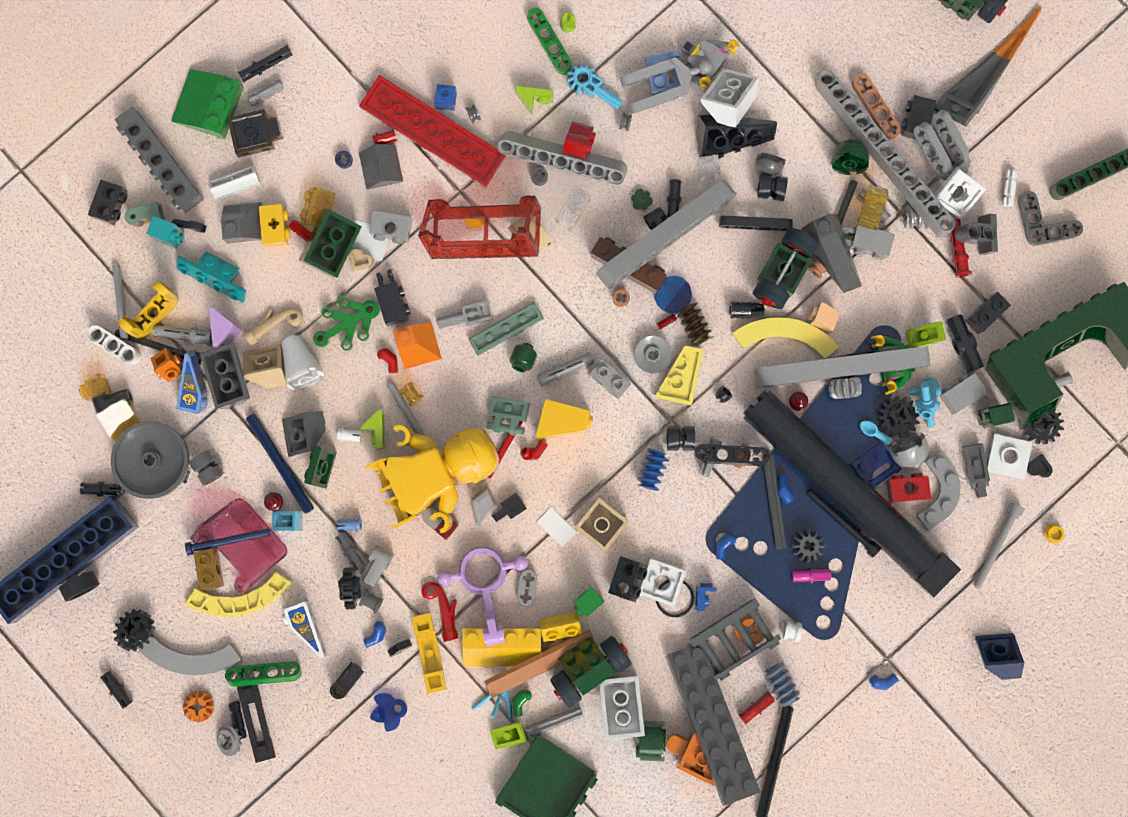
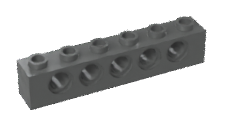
(126, 124)

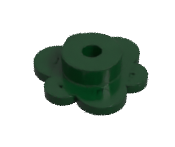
(640, 194)

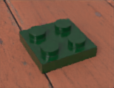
(320, 467)

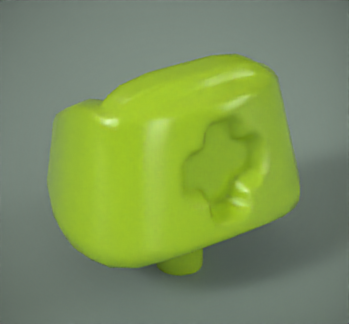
(567, 22)

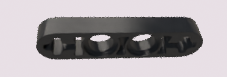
(755, 223)
(731, 452)

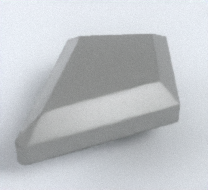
(482, 504)

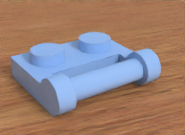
(661, 82)

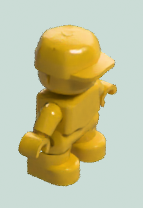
(434, 472)

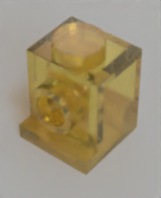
(95, 387)

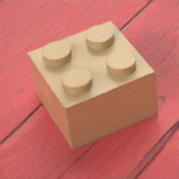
(601, 524)

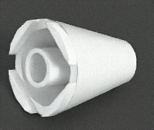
(299, 364)

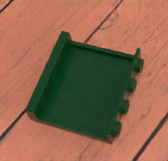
(547, 782)

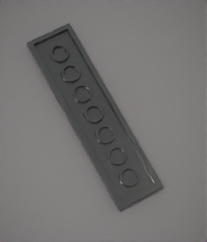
(713, 725)

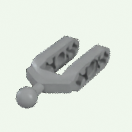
(684, 75)
(962, 160)

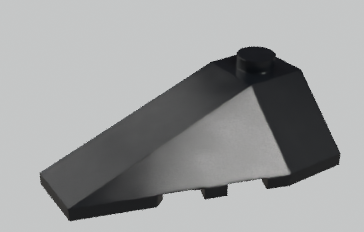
(720, 139)

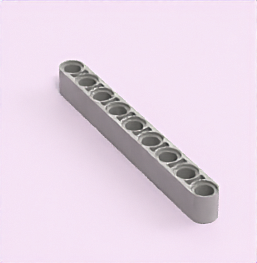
(665, 234)
(843, 366)

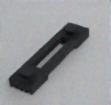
(263, 749)

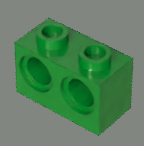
(588, 602)

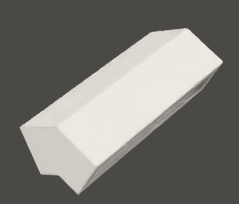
(234, 183)

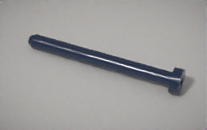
(190, 548)

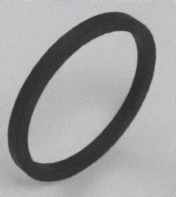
(685, 612)

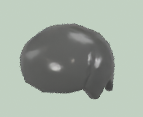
(769, 163)

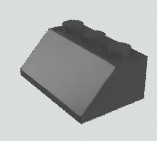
(225, 376)

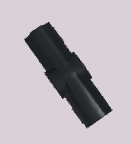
(964, 343)

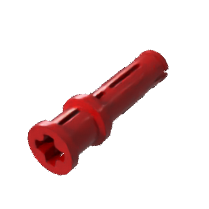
(960, 256)

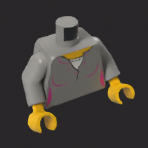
(712, 50)

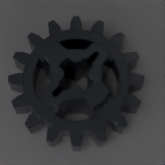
(906, 418)
(1043, 432)
(349, 588)
(134, 630)

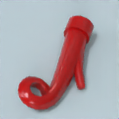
(447, 612)

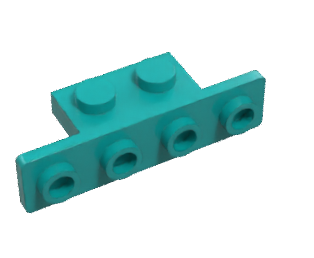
(213, 273)

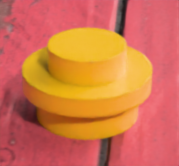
(1054, 533)

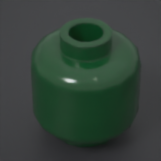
(523, 357)

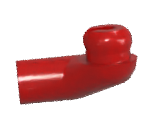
(388, 356)
(533, 453)

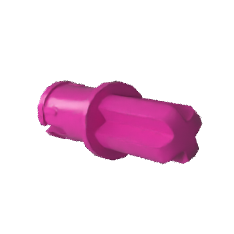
(811, 575)

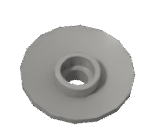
(659, 347)

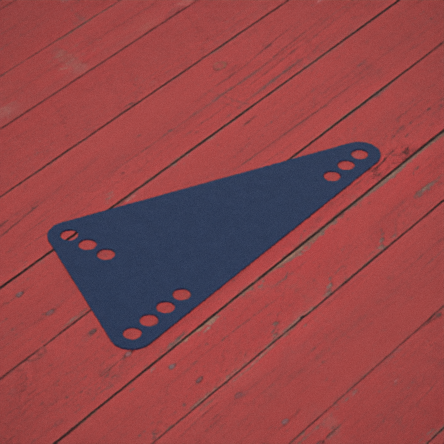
(750, 516)

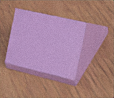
(222, 329)

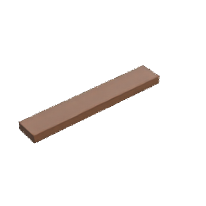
(532, 667)

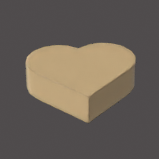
(360, 260)

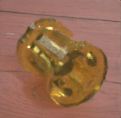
(411, 394)

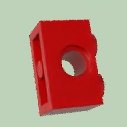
(920, 488)

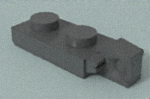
(977, 468)

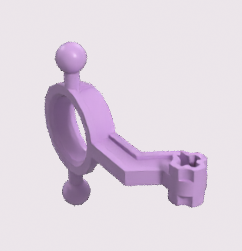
(493, 634)

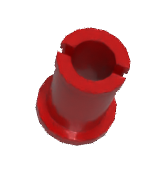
(385, 138)

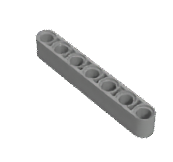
(554, 160)

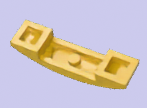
(429, 653)

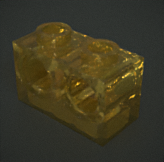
(873, 207)

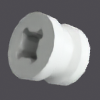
(792, 630)

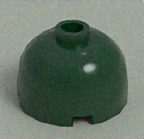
(850, 157)

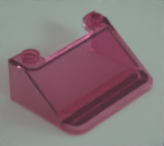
(250, 557)

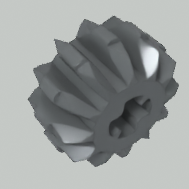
(809, 539)

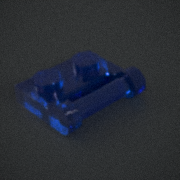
(872, 461)

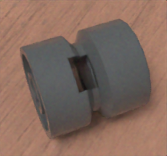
(206, 467)

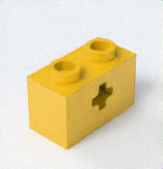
(268, 216)

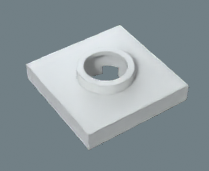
(971, 193)
(996, 462)
(674, 574)

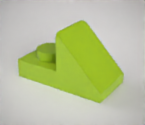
(528, 95)
(926, 335)
(376, 423)
(508, 735)

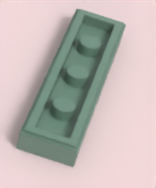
(506, 329)

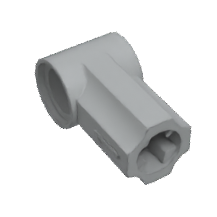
(377, 563)

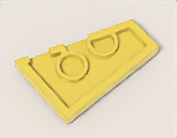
(682, 378)

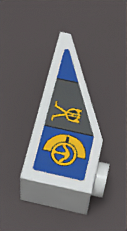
(303, 624)

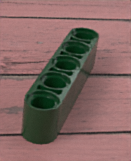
(1087, 179)

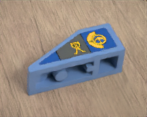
(192, 386)

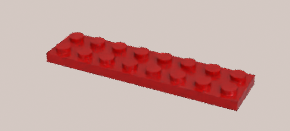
(432, 131)

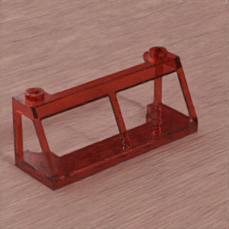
(519, 245)

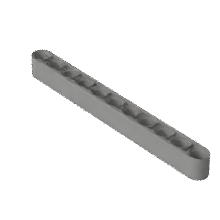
(893, 158)

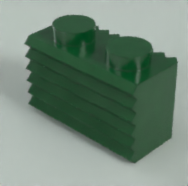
(995, 415)

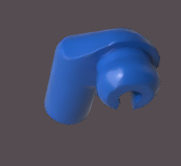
(784, 491)
(378, 634)

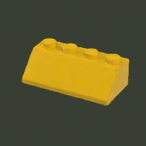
(519, 646)

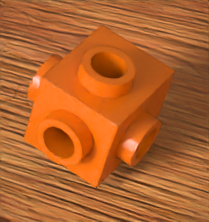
(167, 365)

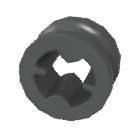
(473, 113)
(625, 121)
(534, 174)

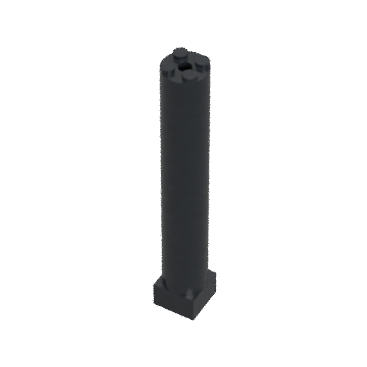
(851, 493)

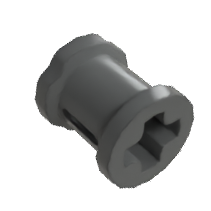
(371, 601)

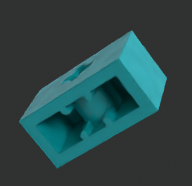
(165, 232)

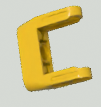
(165, 294)

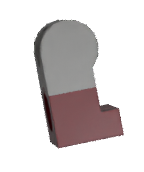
(438, 524)

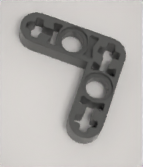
(1038, 227)

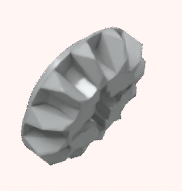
(223, 740)

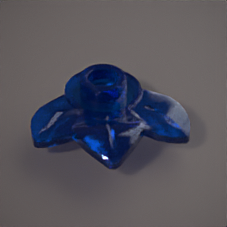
(386, 712)

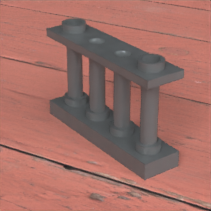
(718, 630)

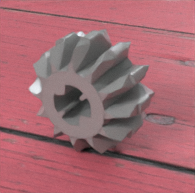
(845, 387)

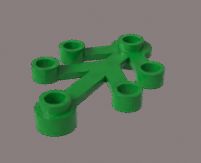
(349, 322)

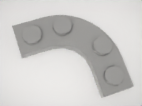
(948, 491)

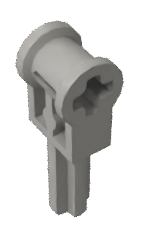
(470, 315)

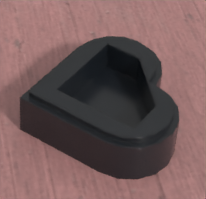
(1040, 467)
(399, 647)

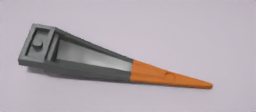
(971, 92)

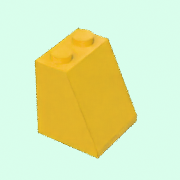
(562, 420)

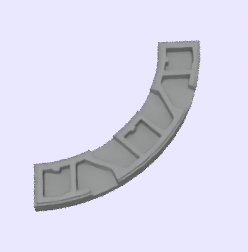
(186, 663)

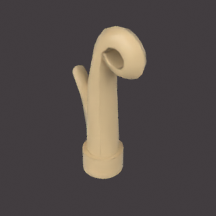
(268, 323)

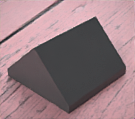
(380, 166)

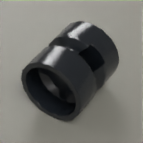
(772, 187)
(674, 436)

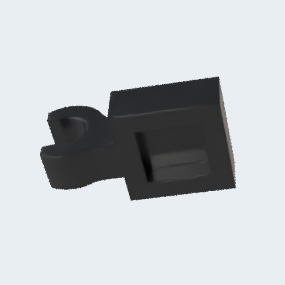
(511, 506)

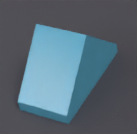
(287, 521)

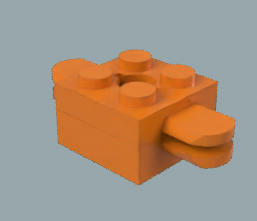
(690, 756)

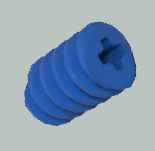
(652, 470)

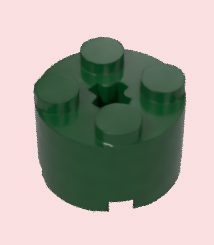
(653, 743)

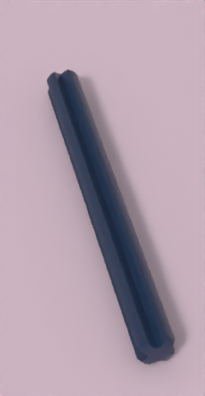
(279, 463)

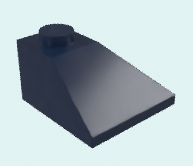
(1001, 655)

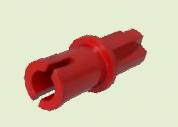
(756, 708)

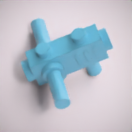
(928, 399)

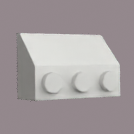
(730, 96)

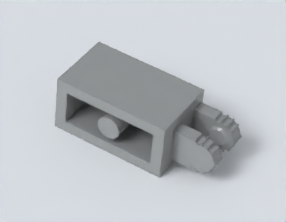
(869, 241)

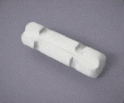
(1009, 188)

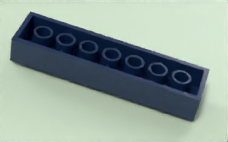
(64, 558)

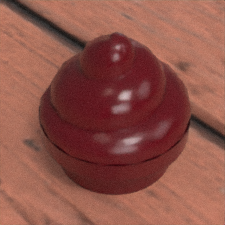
(798, 401)
(273, 501)

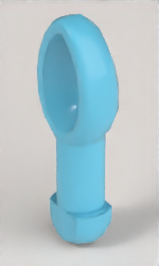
(871, 429)

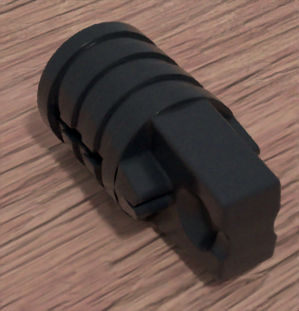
(746, 310)

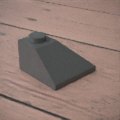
(241, 223)
(303, 432)

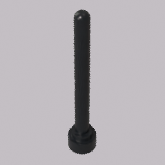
(158, 346)
(871, 548)

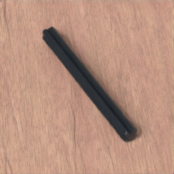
(775, 761)

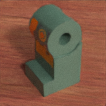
(142, 214)

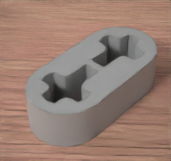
(522, 586)

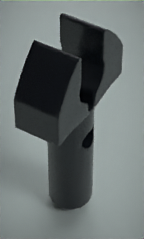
(193, 225)

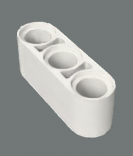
(105, 343)

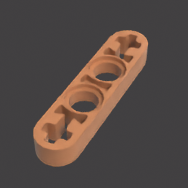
(872, 108)

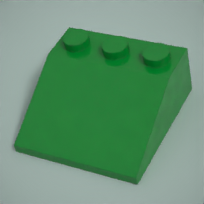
(207, 102)

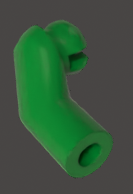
(519, 699)

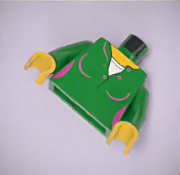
(892, 379)

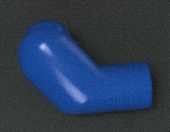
(723, 543)
(883, 684)

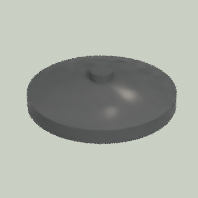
(150, 460)

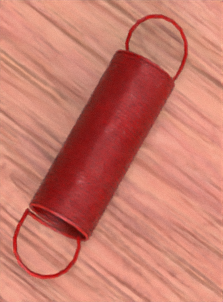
(665, 322)

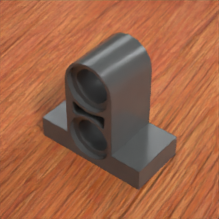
(980, 233)

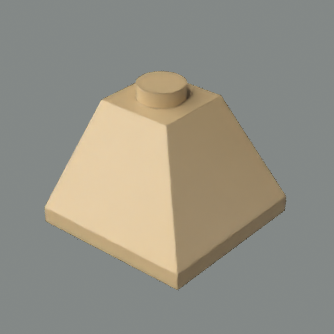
(265, 366)

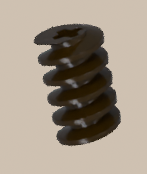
(694, 324)

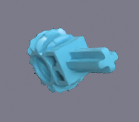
(592, 86)

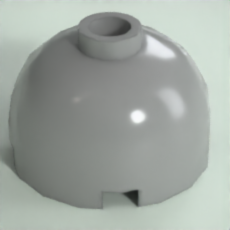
(910, 450)

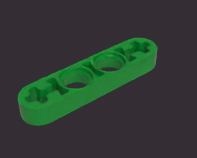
(552, 39)
(263, 670)

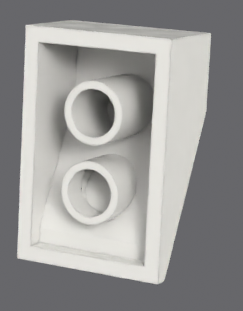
(622, 708)

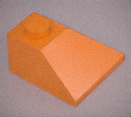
(417, 344)

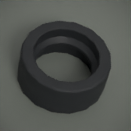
(79, 586)

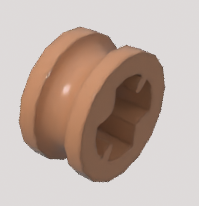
(817, 269)
(622, 292)

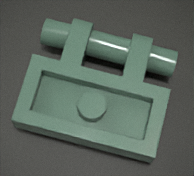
(508, 409)

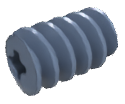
(785, 690)

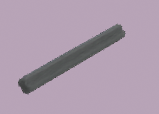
(774, 503)

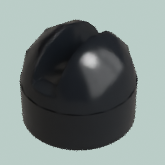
(724, 394)

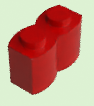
(579, 139)

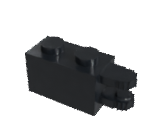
(391, 300)

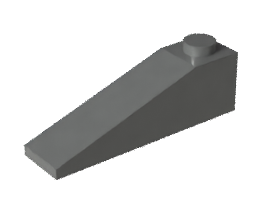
(834, 251)

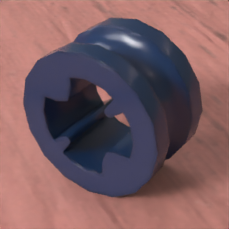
(347, 155)

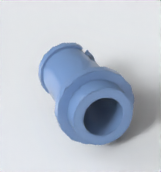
(350, 524)

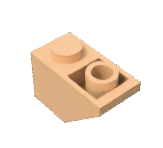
(823, 317)

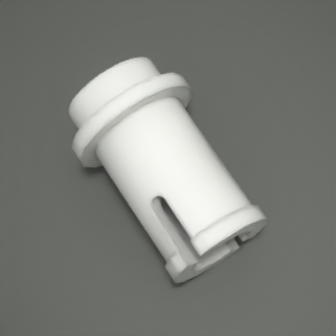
(349, 435)

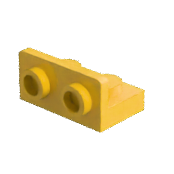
(560, 626)

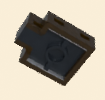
(254, 132)

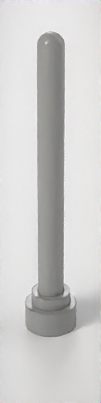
(1014, 512)

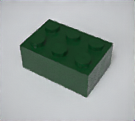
(330, 243)

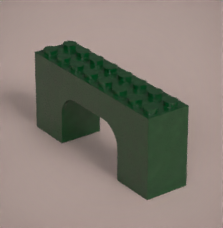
(1021, 368)

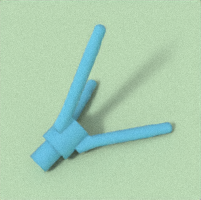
(508, 706)

